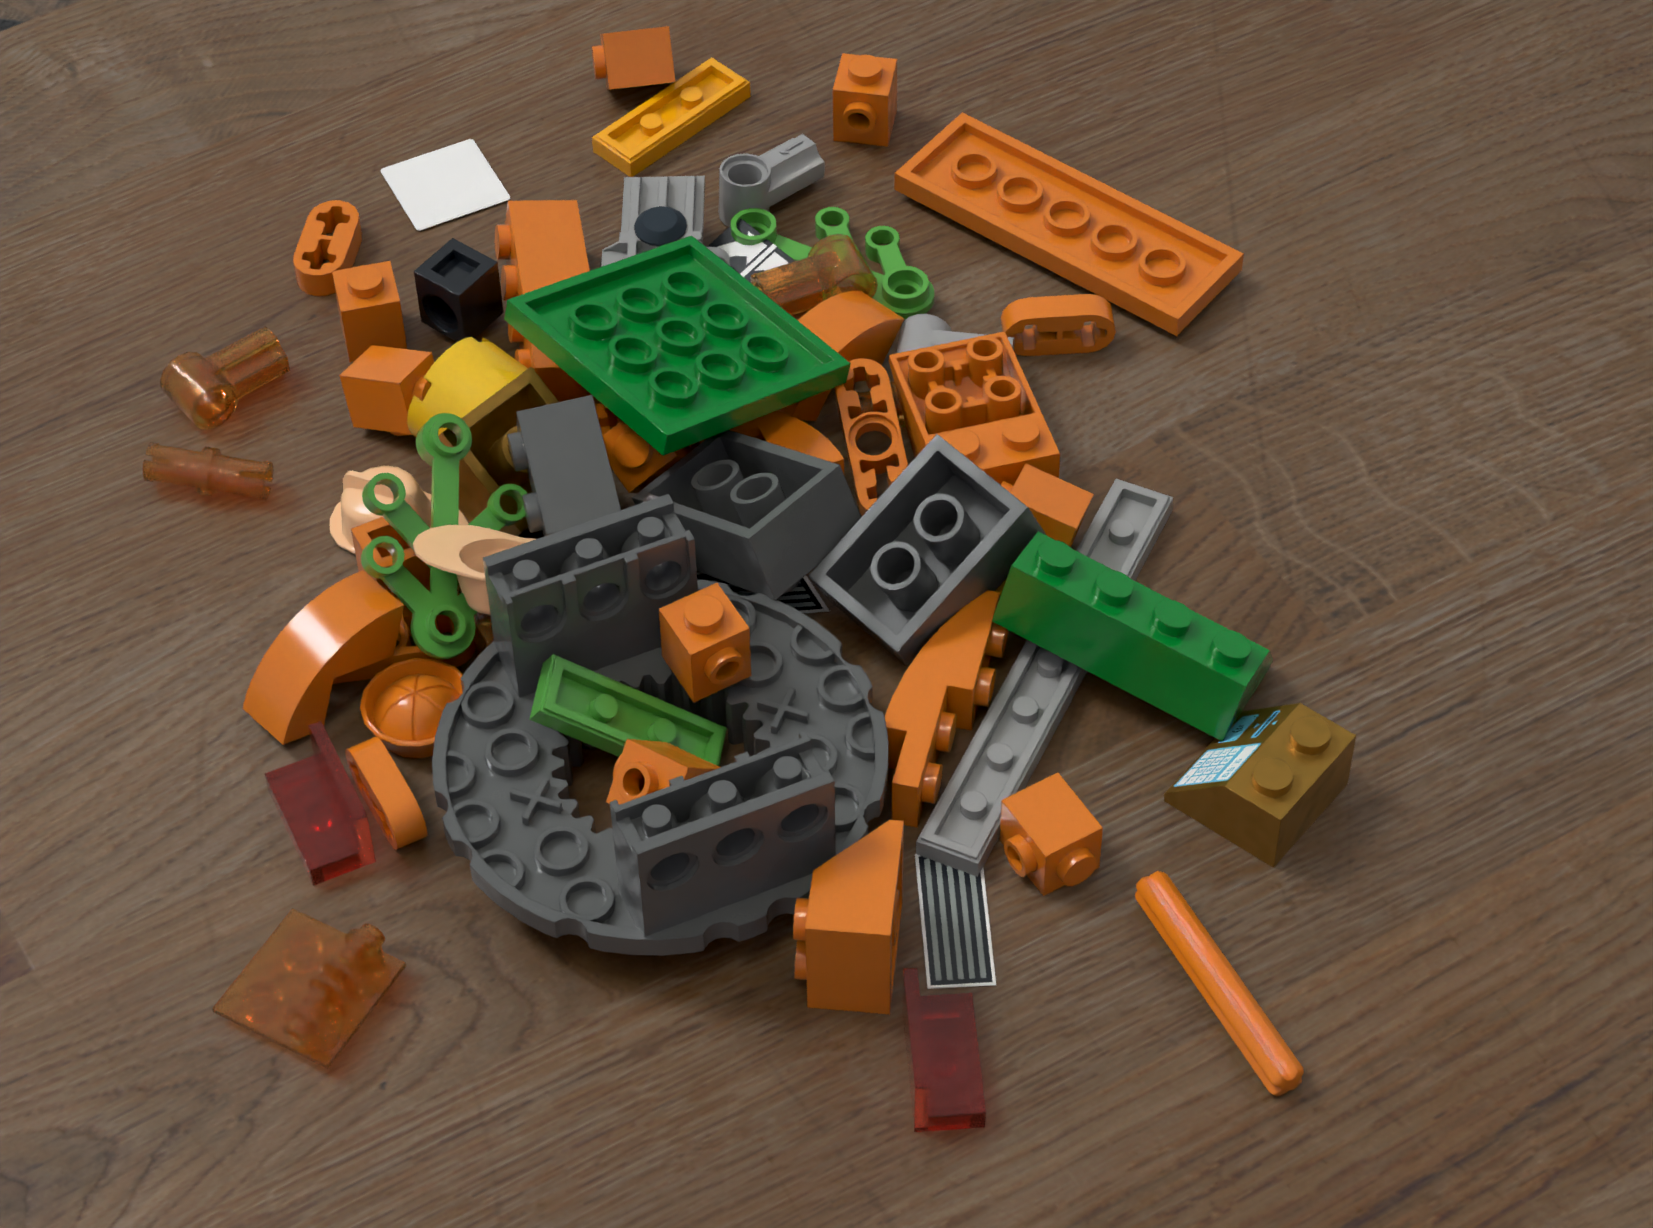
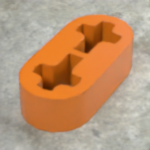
(316, 246)
(1059, 324)
(386, 793)

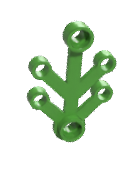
(900, 288)
(408, 524)

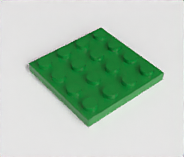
(676, 343)

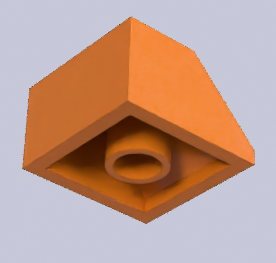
(853, 925)

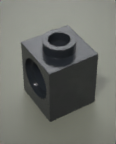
(458, 291)

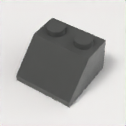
(564, 464)

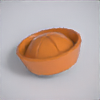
(407, 702)

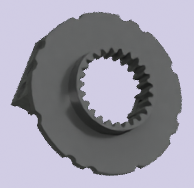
(707, 850)

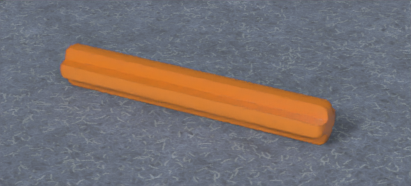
(1219, 984)

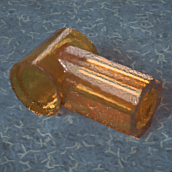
(830, 269)
(211, 386)

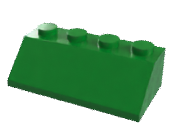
(1131, 635)

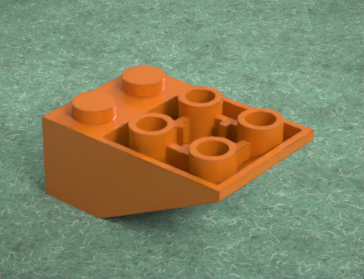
(977, 403)

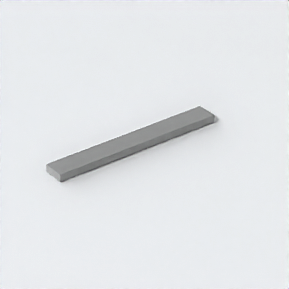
(1033, 698)

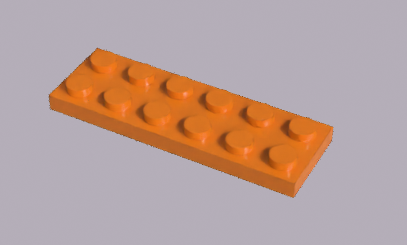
(1069, 223)

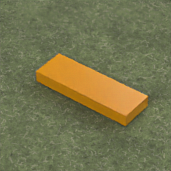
(671, 117)

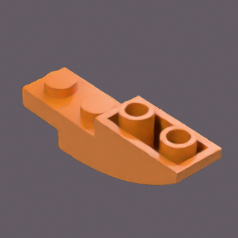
(937, 697)

